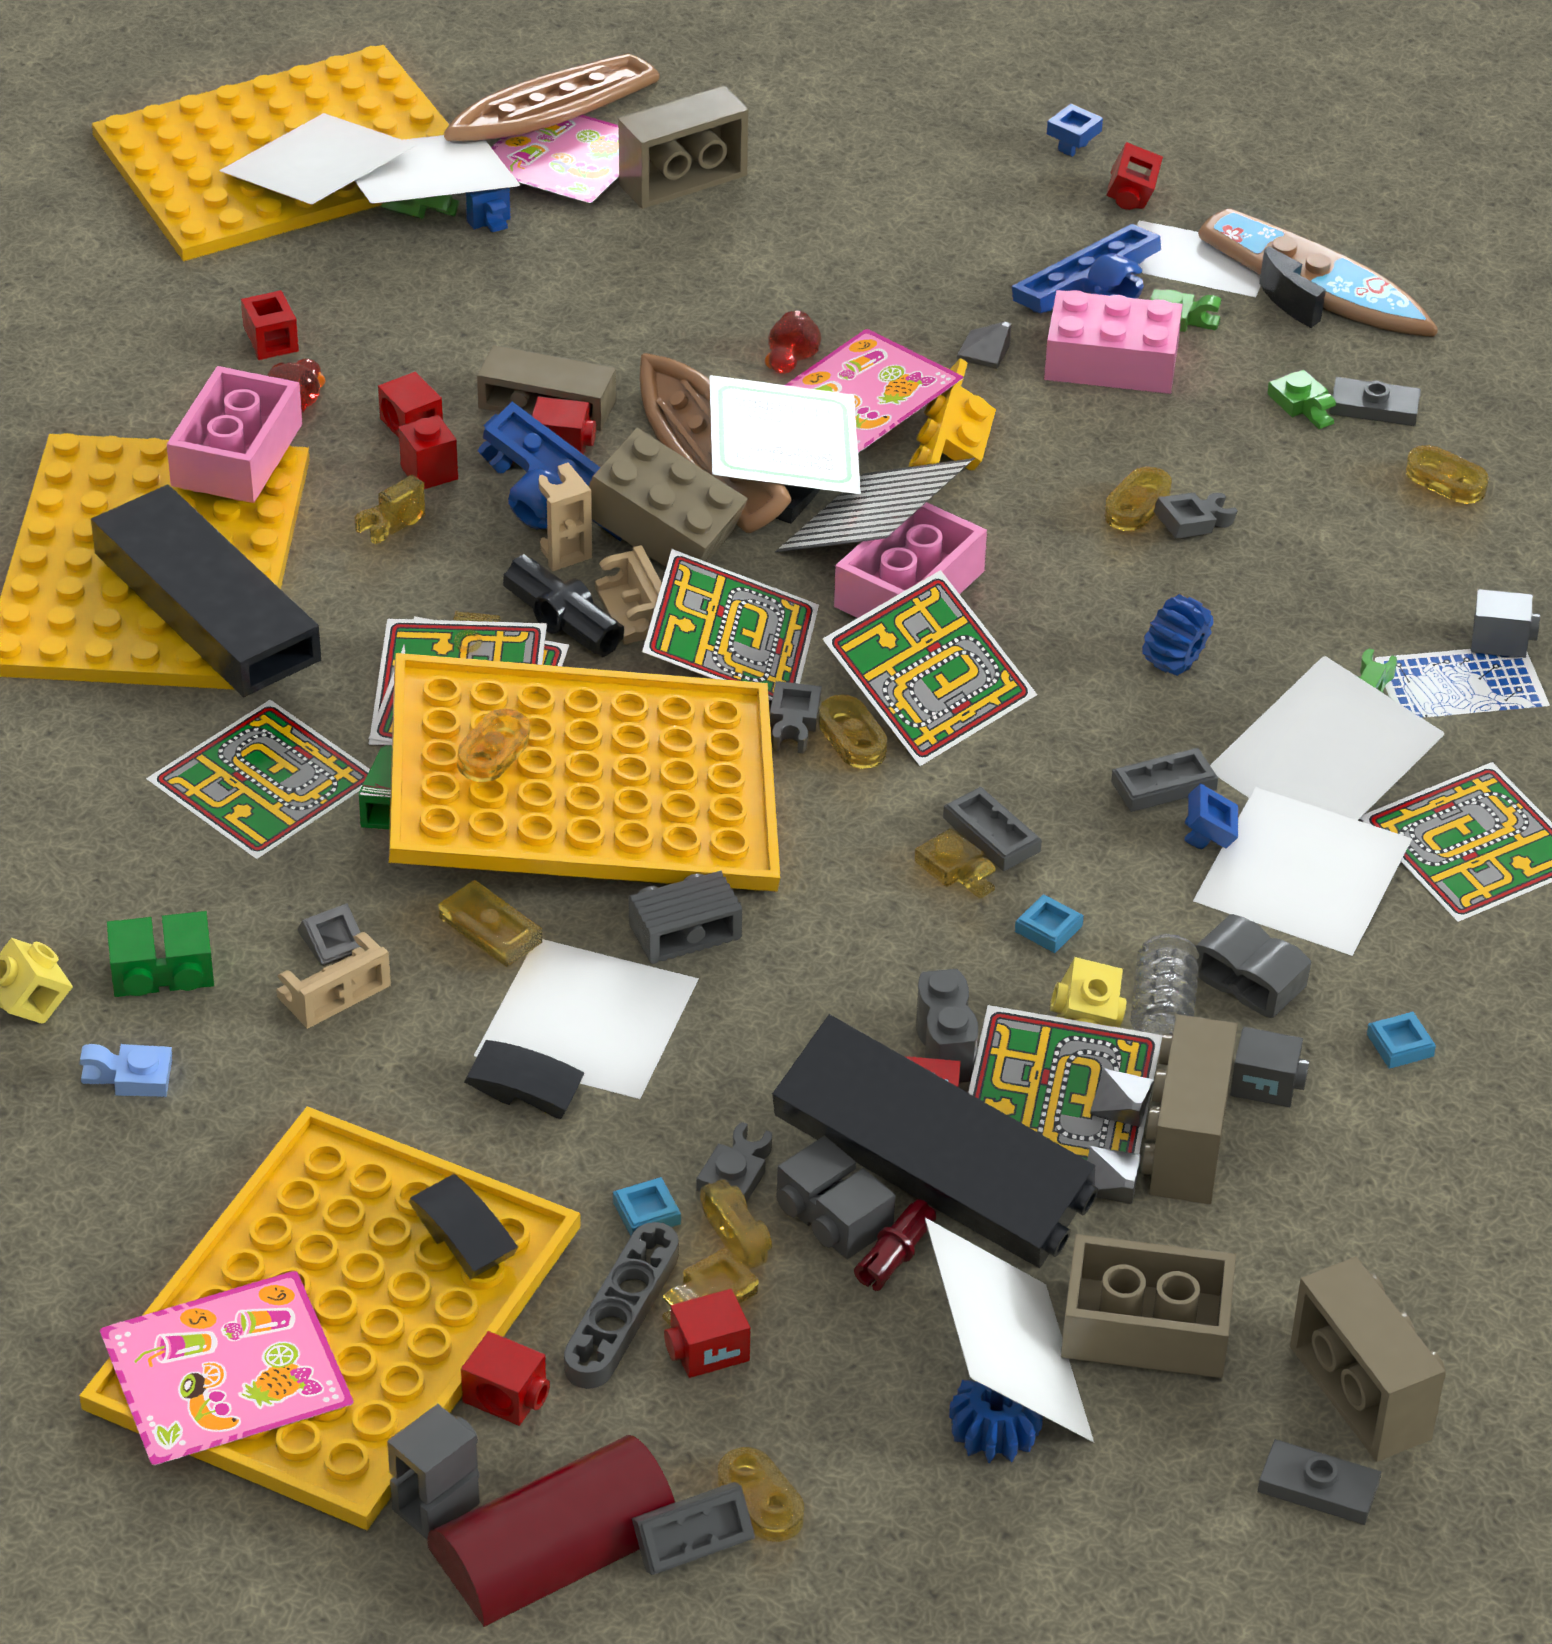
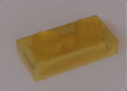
(490, 923)

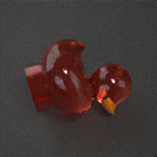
(791, 340)
(305, 372)

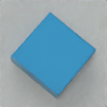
(1049, 923)
(1401, 1040)
(646, 1204)

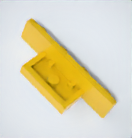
(955, 426)

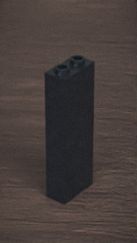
(206, 590)
(936, 1141)

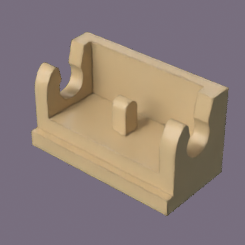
(567, 519)
(631, 592)
(337, 984)

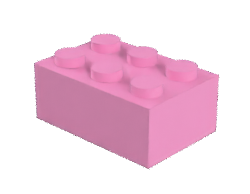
(1113, 341)
(234, 434)
(913, 552)

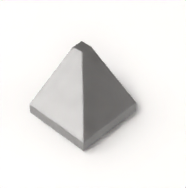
(986, 345)
(330, 934)
(1121, 1097)
(1115, 1173)

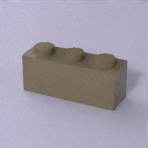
(526, 375)

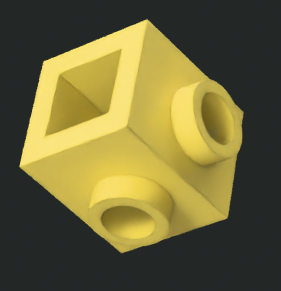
(31, 980)
(1090, 994)

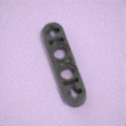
(615, 1302)

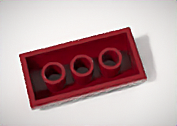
(551, 1529)

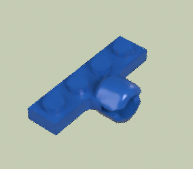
(1097, 269)
(538, 453)

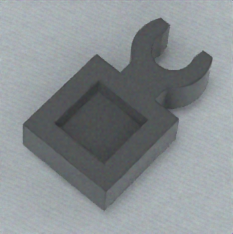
(1189, 516)
(794, 713)
(739, 1165)

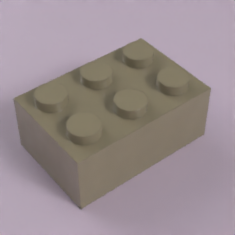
(683, 147)
(663, 501)
(1191, 1109)
(1149, 1305)
(1367, 1358)

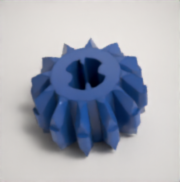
(1177, 634)
(992, 1422)

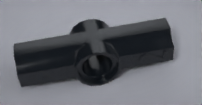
(563, 605)

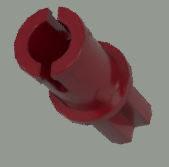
(894, 1245)

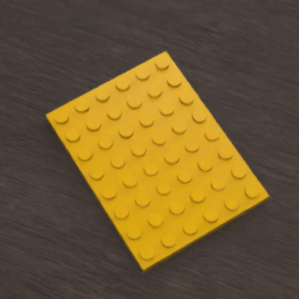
(177, 148)
(77, 618)
(615, 780)
(382, 1290)

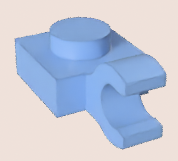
(135, 1071)

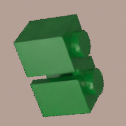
(134, 959)

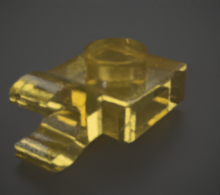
(397, 508)
(955, 859)
(713, 1275)

